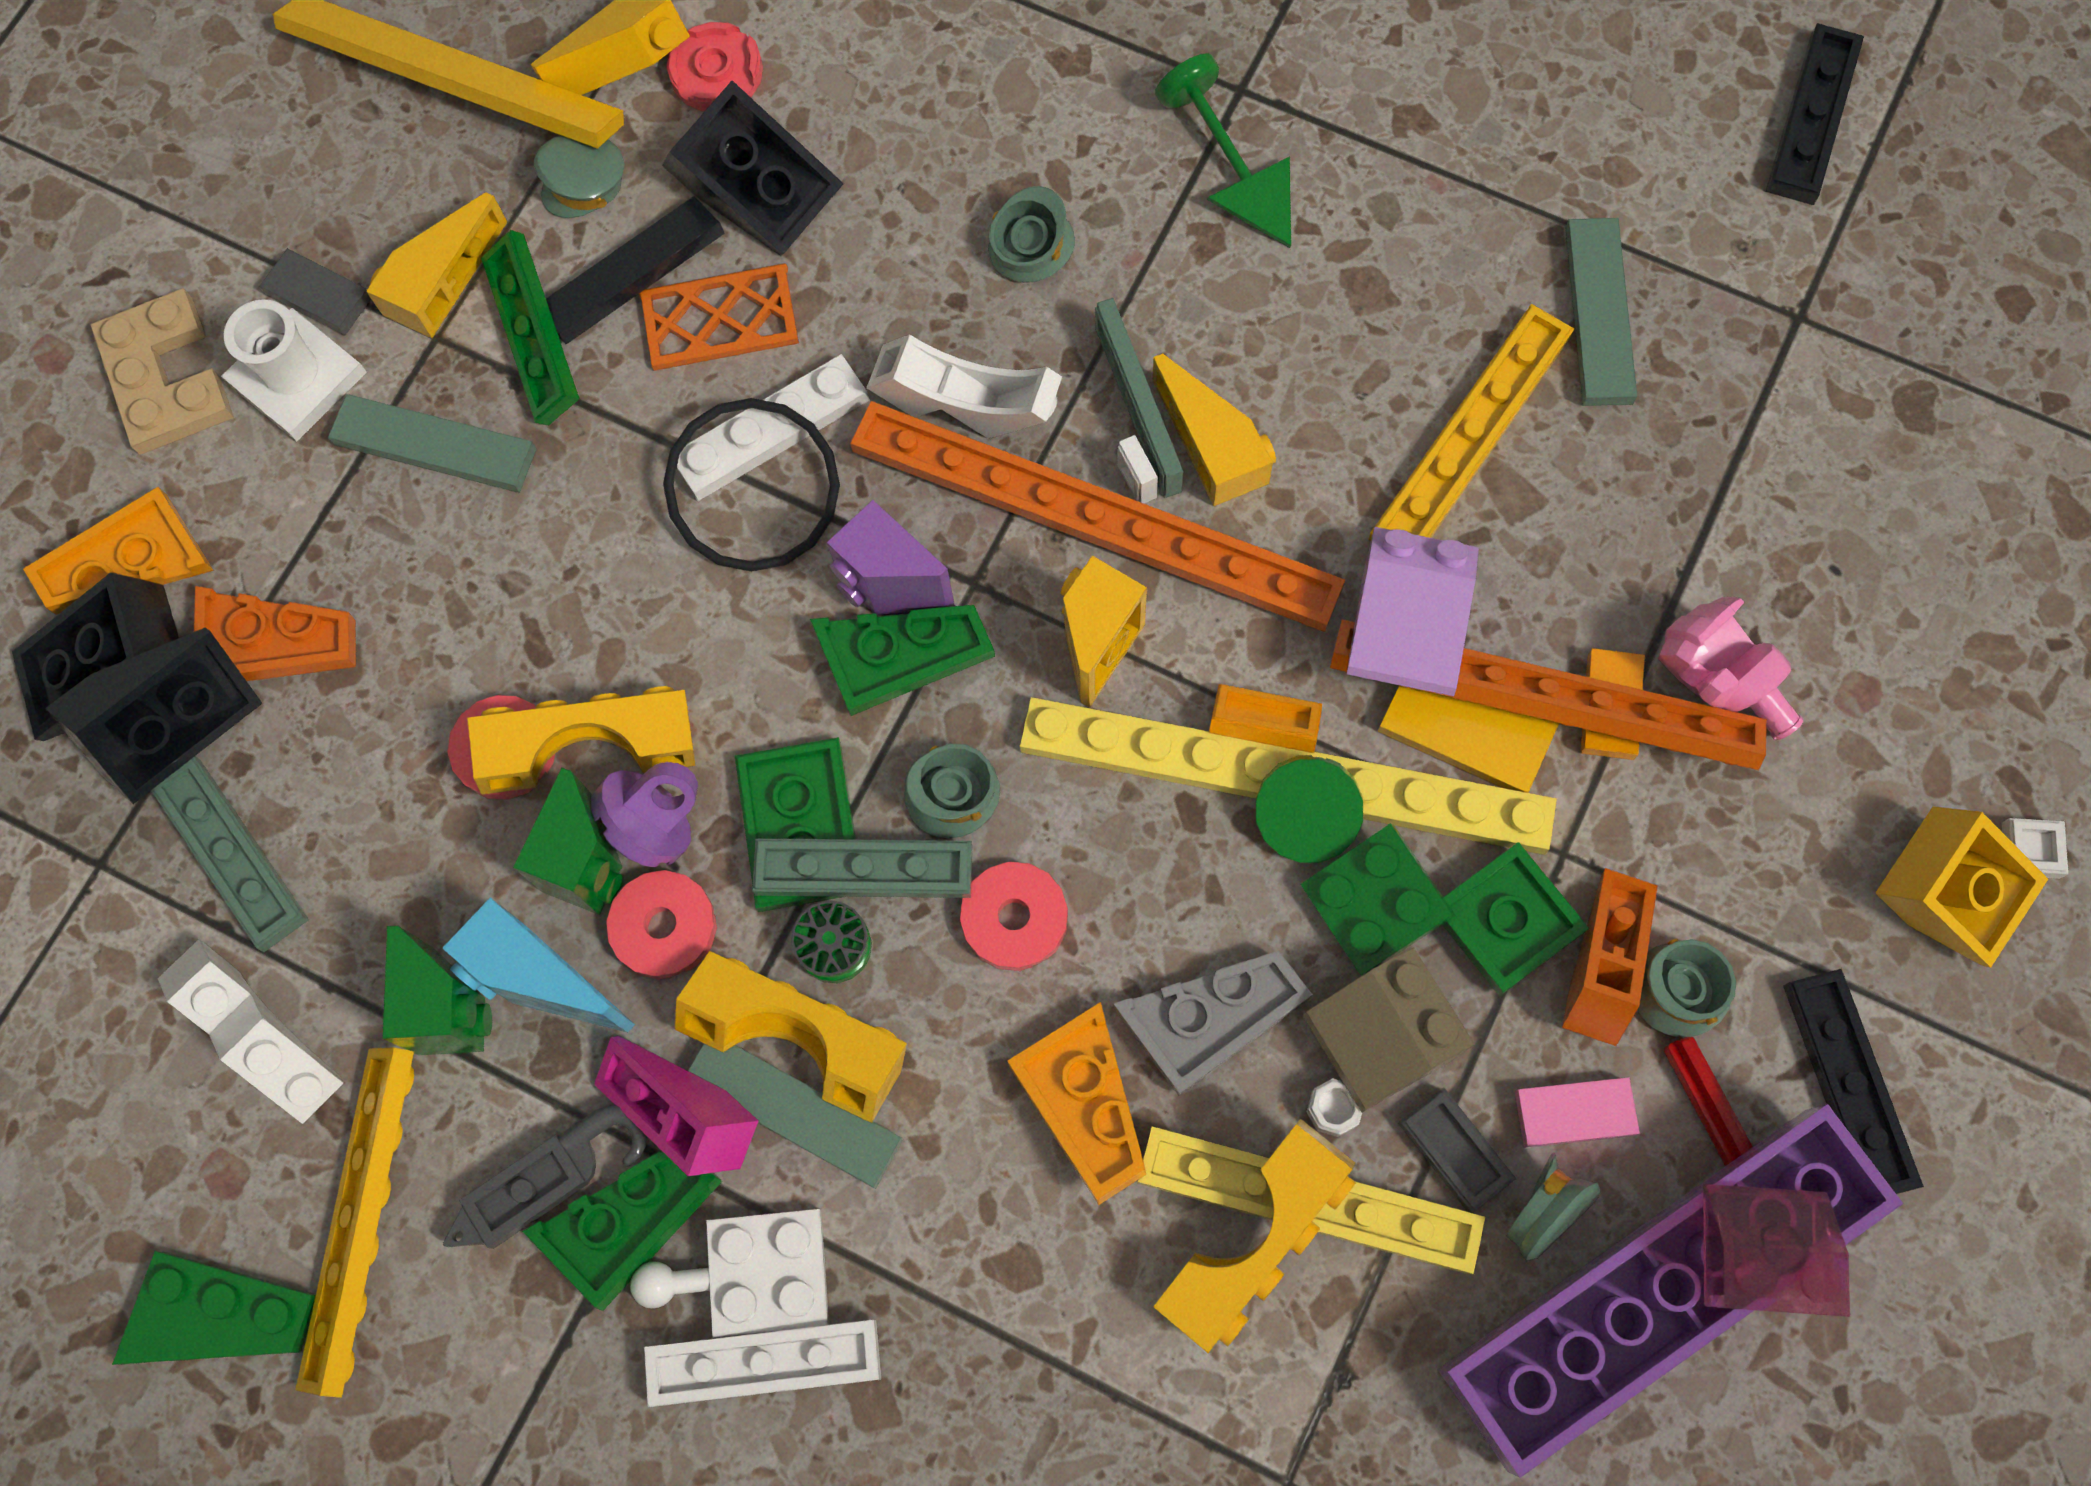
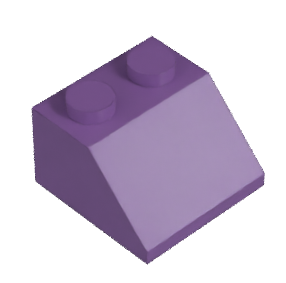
(887, 566)

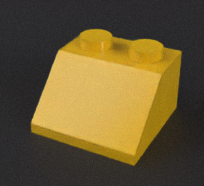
(1101, 622)
(1962, 883)

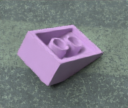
(1413, 611)

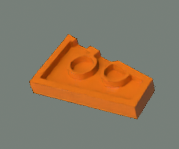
(276, 638)

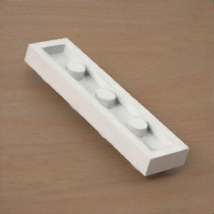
(760, 434)
(762, 1363)

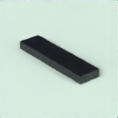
(1815, 114)
(632, 268)
(1851, 1074)

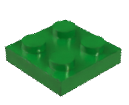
(1377, 899)
(1511, 919)

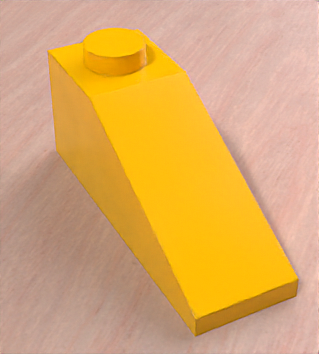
(613, 45)
(433, 268)
(1215, 434)

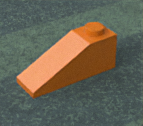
(1611, 959)

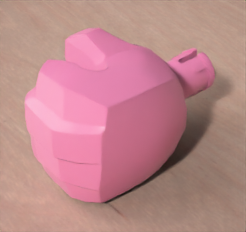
(1725, 667)

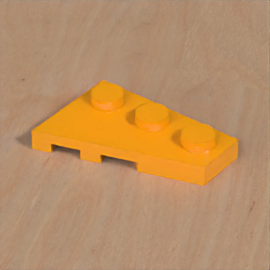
(137, 541)
(1083, 1102)

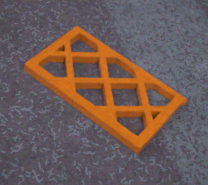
(748, 340)

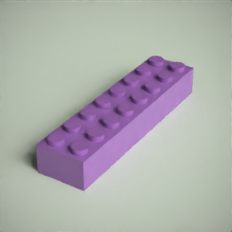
(1643, 1301)

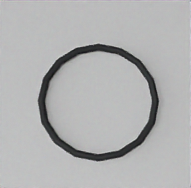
(706, 551)

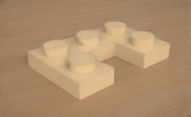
(131, 356)

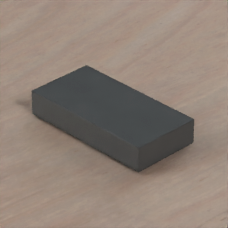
(315, 291)
(1457, 1151)

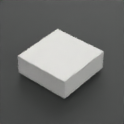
(1137, 470)
(2041, 843)

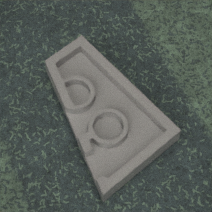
(1210, 1019)

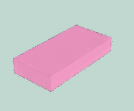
(1576, 1112)

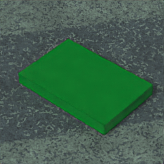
(794, 796)

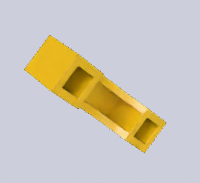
(515, 745)
(733, 1004)
(1213, 1291)

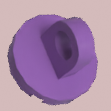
(643, 816)

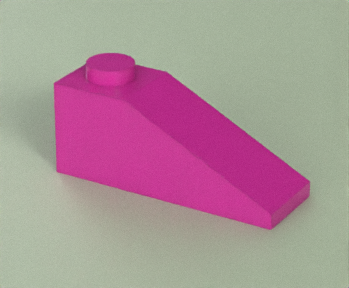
(677, 1110)

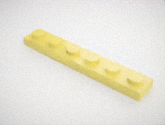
(1364, 1217)

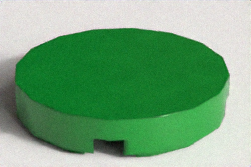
(1309, 809)

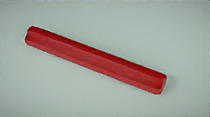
(1708, 1099)

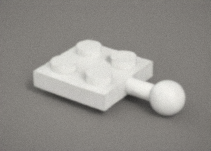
(760, 1274)

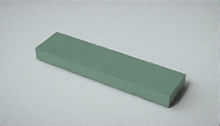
(1600, 312)
(1138, 398)
(432, 443)
(229, 855)
(862, 868)
(800, 1113)

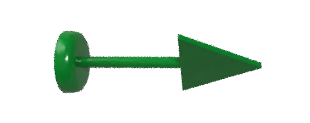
(1258, 198)

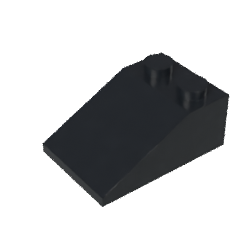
(752, 170)
(96, 631)
(155, 711)

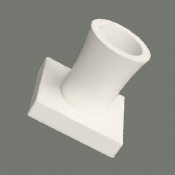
(286, 365)

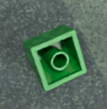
(568, 851)
(427, 1003)

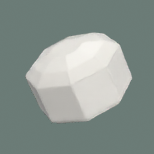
(1333, 1108)

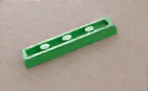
(529, 328)

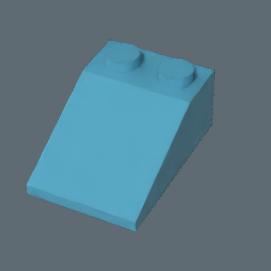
(508, 959)

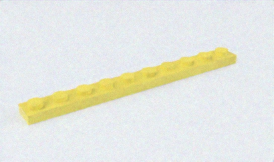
(1239, 766)

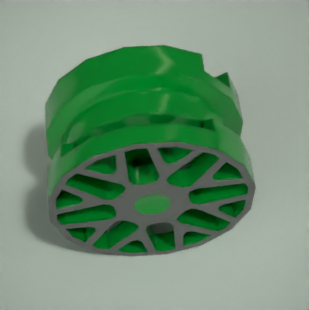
(831, 942)

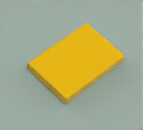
(1471, 736)

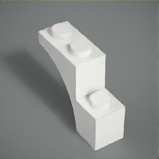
(980, 396)
(247, 1032)

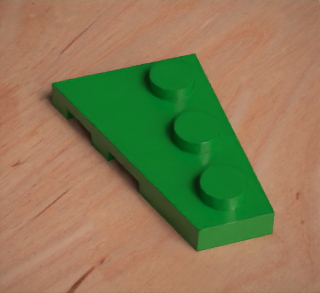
(899, 653)
(621, 1226)
(211, 1313)

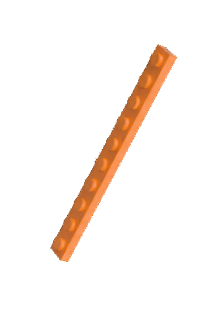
(1098, 516)

